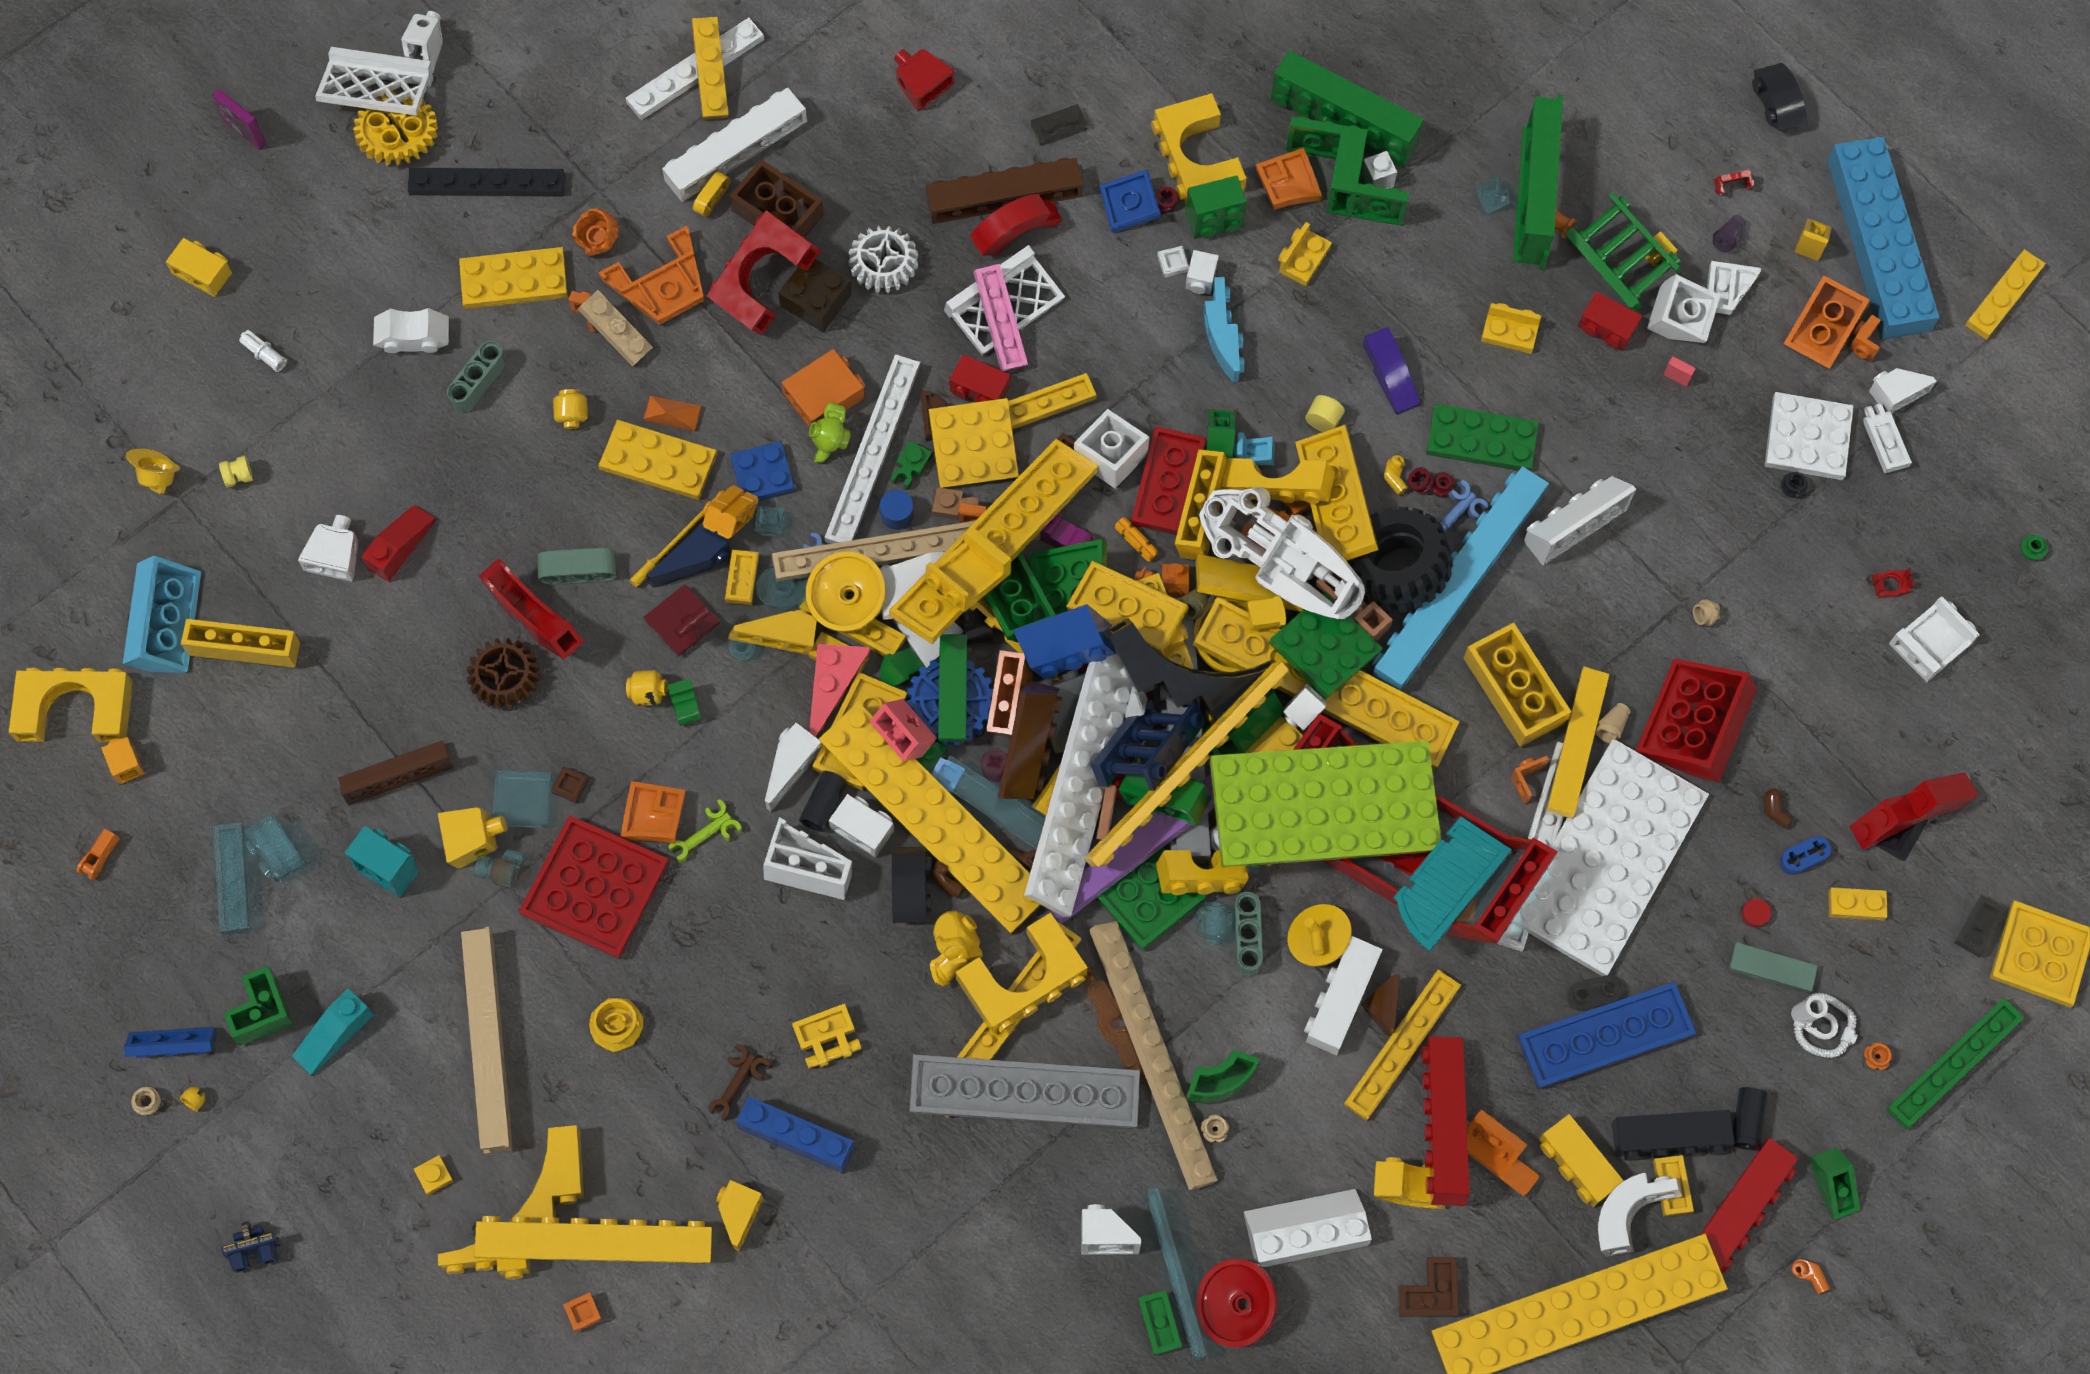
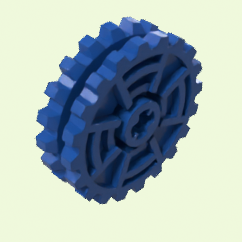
(924, 700)

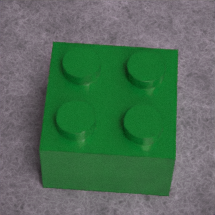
(1215, 207)

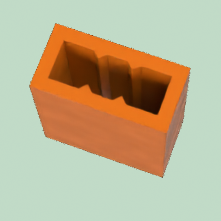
(823, 382)

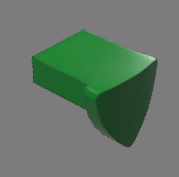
(900, 667)

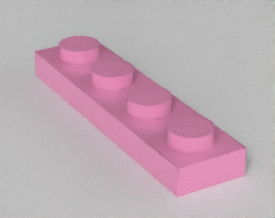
(1000, 317)

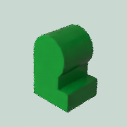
(684, 701)

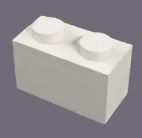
(862, 825)

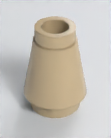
(1613, 723)

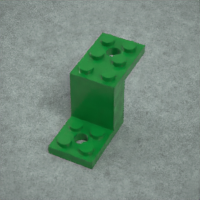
(1347, 147)

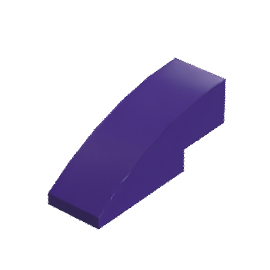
(1391, 370)

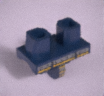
(263, 1245)

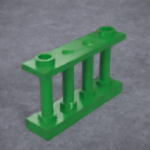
(1598, 257)

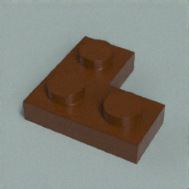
(1439, 1295)

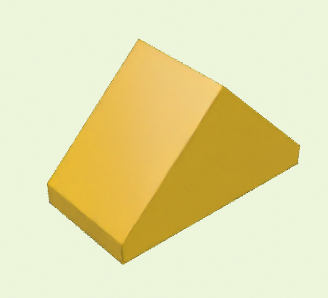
(1813, 239)

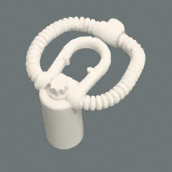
(1815, 1008)

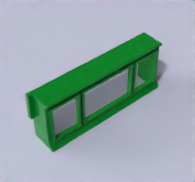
(1538, 182)

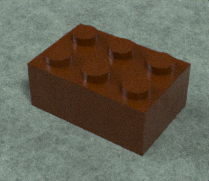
(773, 191)

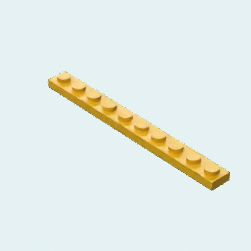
(1179, 773)

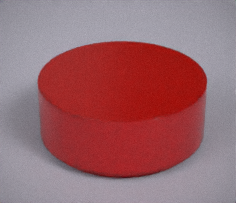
(1756, 913)

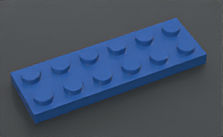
(1606, 1035)

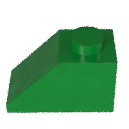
(1221, 431)
(1836, 1182)

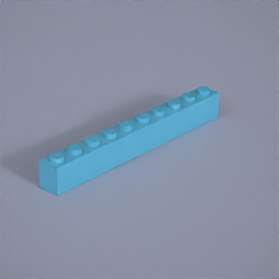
(1469, 568)

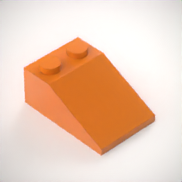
(1827, 322)

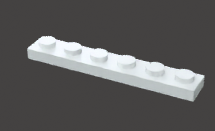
(684, 74)

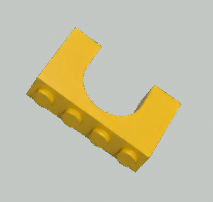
(1178, 123)
(38, 689)
(1001, 1007)

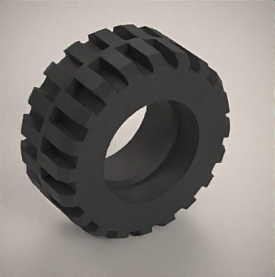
(1416, 583)

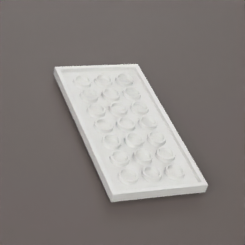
(1610, 857)

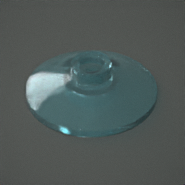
(771, 591)

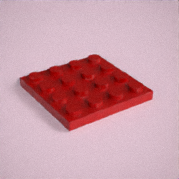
(594, 887)

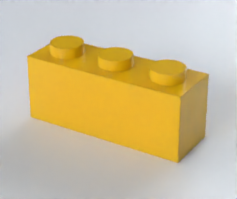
(1580, 1161)

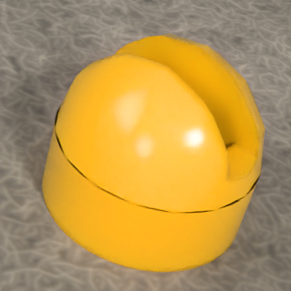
(192, 1099)

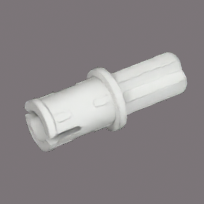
(262, 350)

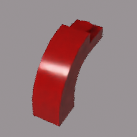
(1012, 220)

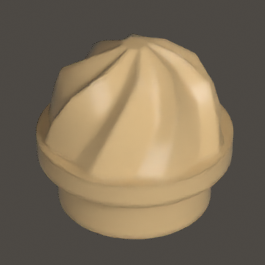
(1706, 612)

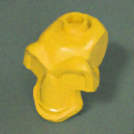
(957, 944)

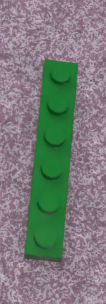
(1954, 1064)

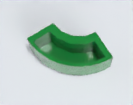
(1223, 1080)

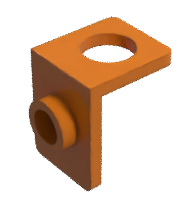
(1525, 768)

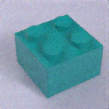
(382, 861)

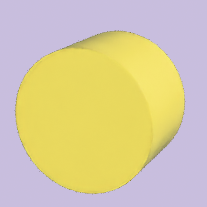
(1324, 413)

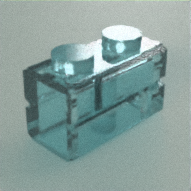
(274, 849)

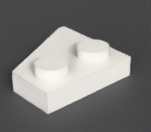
(1731, 283)

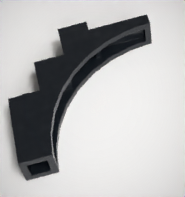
(1148, 667)

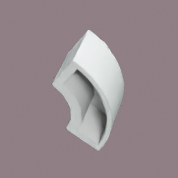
(411, 331)

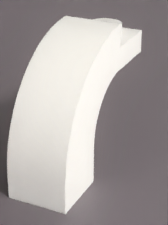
(1623, 1204)

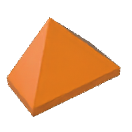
(672, 413)

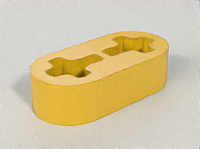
(711, 194)

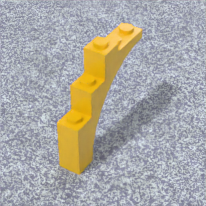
(559, 1181)

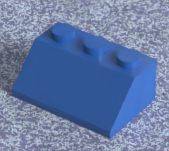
(1065, 641)

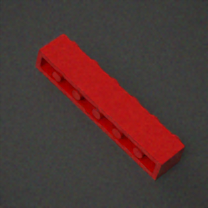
(1446, 1121)
(1747, 1199)

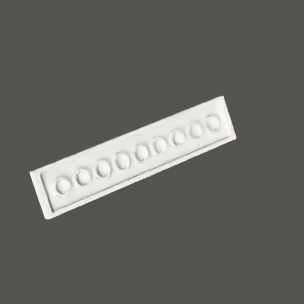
(1076, 793)

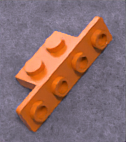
(1498, 1152)

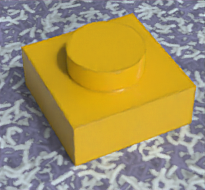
(433, 1175)

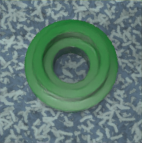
(2031, 553)

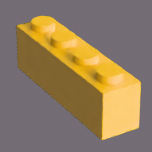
(1206, 478)
(240, 643)

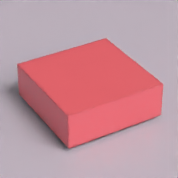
(1679, 371)

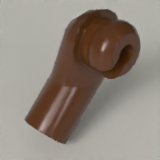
(1773, 807)
(1025, 859)
(945, 883)

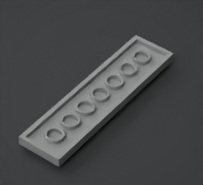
(1024, 1091)

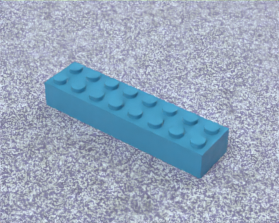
(1883, 238)

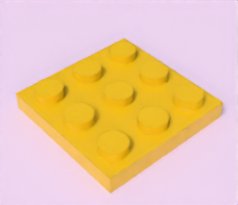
(973, 443)
(2042, 954)

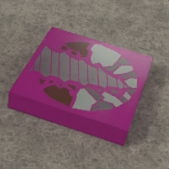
(238, 119)

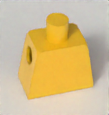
(469, 834)

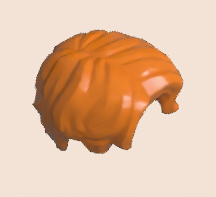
(596, 231)

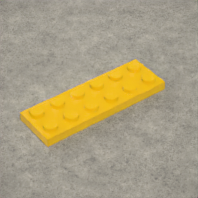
(1346, 517)

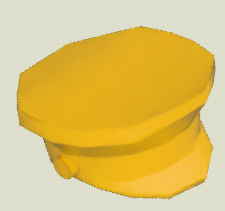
(616, 1024)

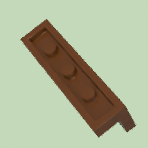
(395, 772)

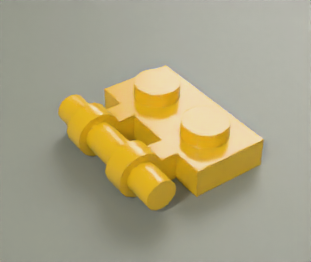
(823, 1028)

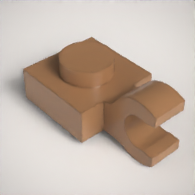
(947, 503)

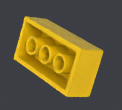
(1517, 684)

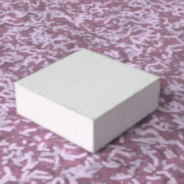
(1173, 261)

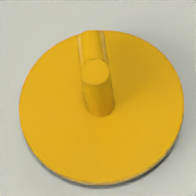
(1319, 935)

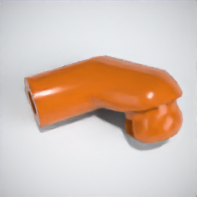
(1811, 1272)

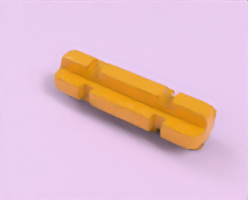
(1136, 539)

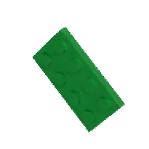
(1482, 437)

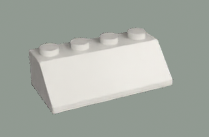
(1579, 518)
(1307, 1228)

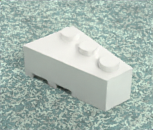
(805, 864)

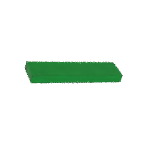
(952, 687)

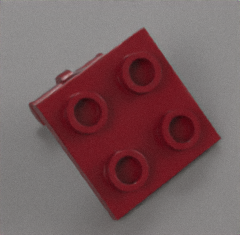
(681, 620)

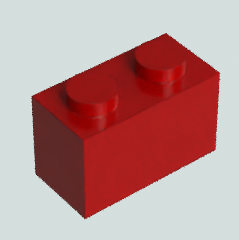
(1609, 321)
(978, 381)

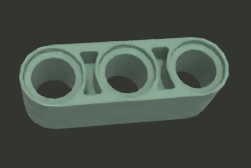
(476, 366)
(576, 566)
(1252, 922)

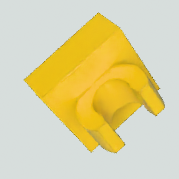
(1654, 257)

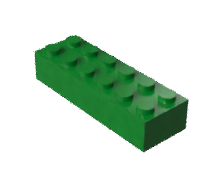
(1329, 97)

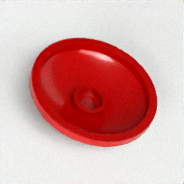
(1221, 1300)

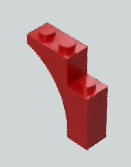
(521, 604)
(1923, 802)

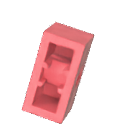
(903, 730)

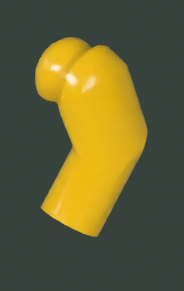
(1393, 472)

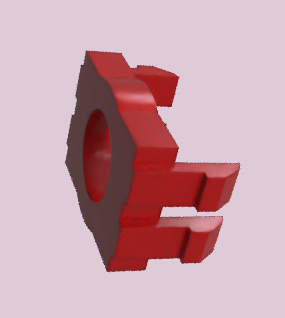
(1746, 175)
(1900, 576)

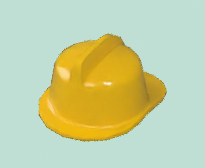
(152, 469)

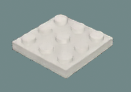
(1809, 436)

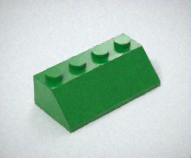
(1018, 599)

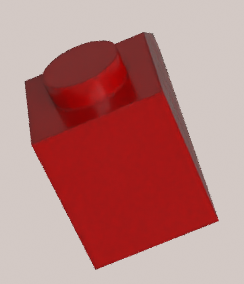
(397, 542)

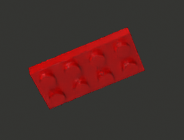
(1166, 479)

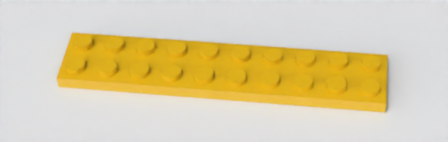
(1009, 524)
(1360, 703)
(933, 818)
(1581, 1309)

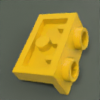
(1303, 255)
(1511, 327)

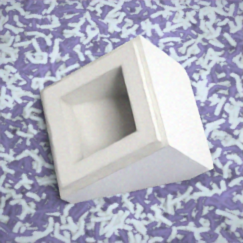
(1136, 703)

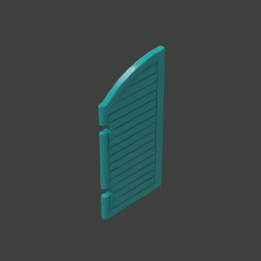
(1449, 881)

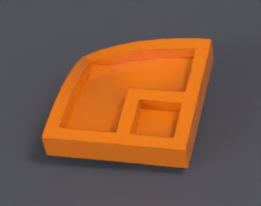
(1289, 179)
(652, 813)

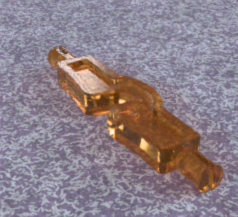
(1107, 1012)

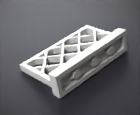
(377, 68)
(1010, 268)

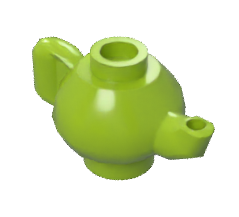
(829, 432)

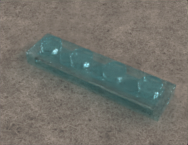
(231, 878)

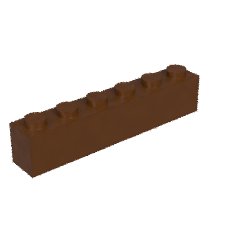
(992, 190)

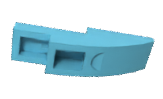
(1223, 335)

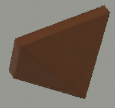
(1383, 1004)

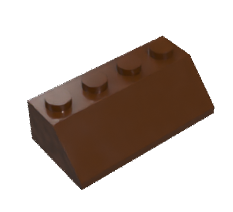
(1029, 741)

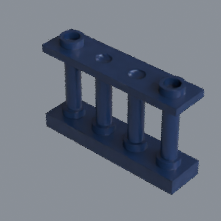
(1136, 729)

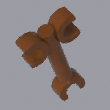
(746, 1063)

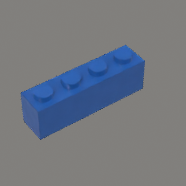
(795, 1134)

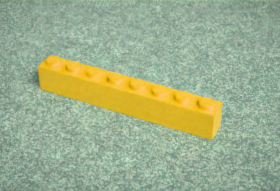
(593, 1241)

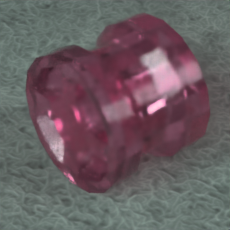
(995, 770)

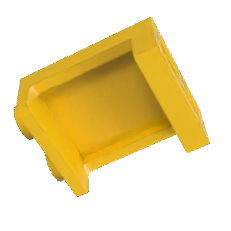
(969, 570)

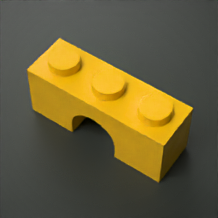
(1181, 875)

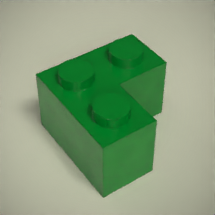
(265, 1011)

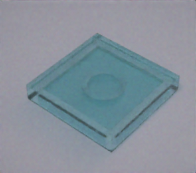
(522, 797)

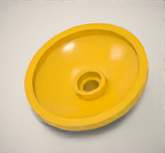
(834, 579)

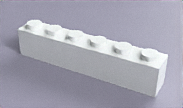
(735, 143)

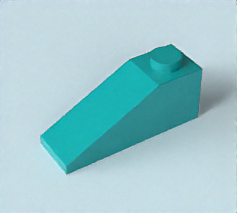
(332, 1031)

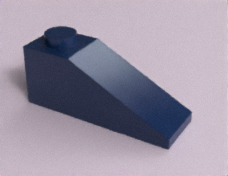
(693, 556)

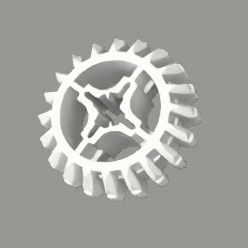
(871, 251)

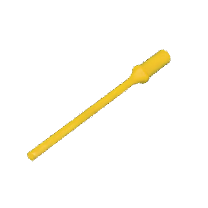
(641, 575)

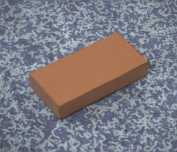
(1107, 811)

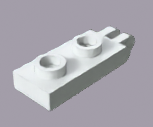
(1886, 439)

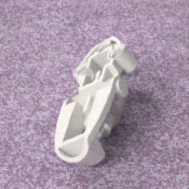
(1290, 555)

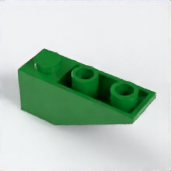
(1257, 723)

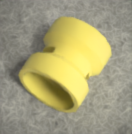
(236, 471)

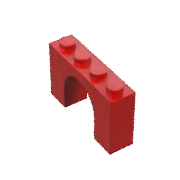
(732, 288)

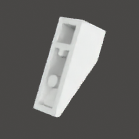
(793, 757)

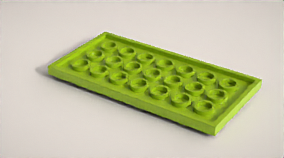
(1324, 803)

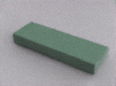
(1773, 967)

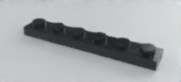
(486, 182)

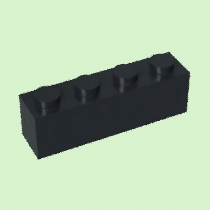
(1673, 1133)

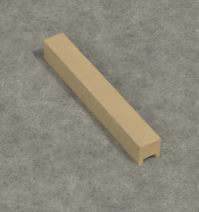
(486, 1041)

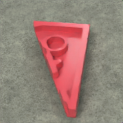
(834, 672)

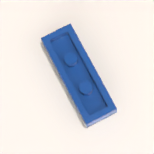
(170, 1042)

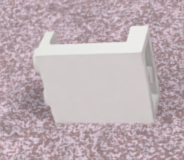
(1934, 639)

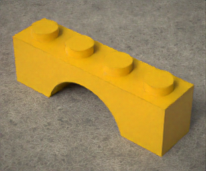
(1308, 482)

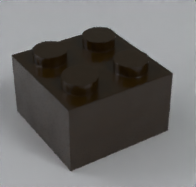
(815, 294)

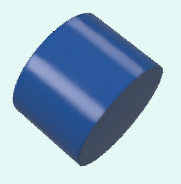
(896, 509)

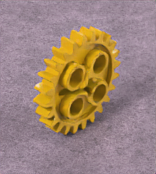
(384, 141)

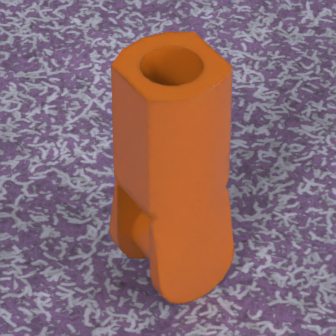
(101, 850)

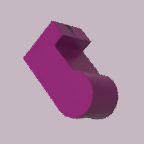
(1062, 533)

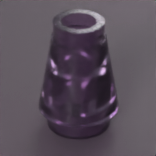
(1728, 235)

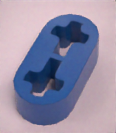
(1808, 860)

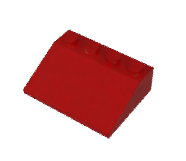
(1697, 718)

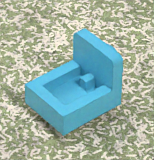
(1259, 449)

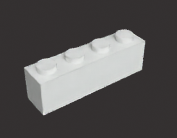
(1343, 996)

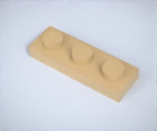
(615, 328)

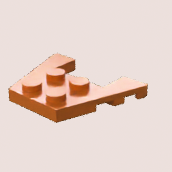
(665, 290)

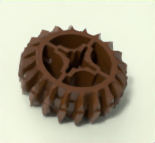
(482, 668)

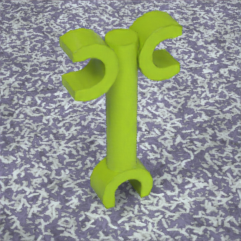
(719, 821)

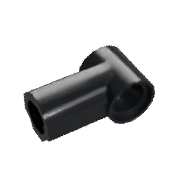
(976, 628)

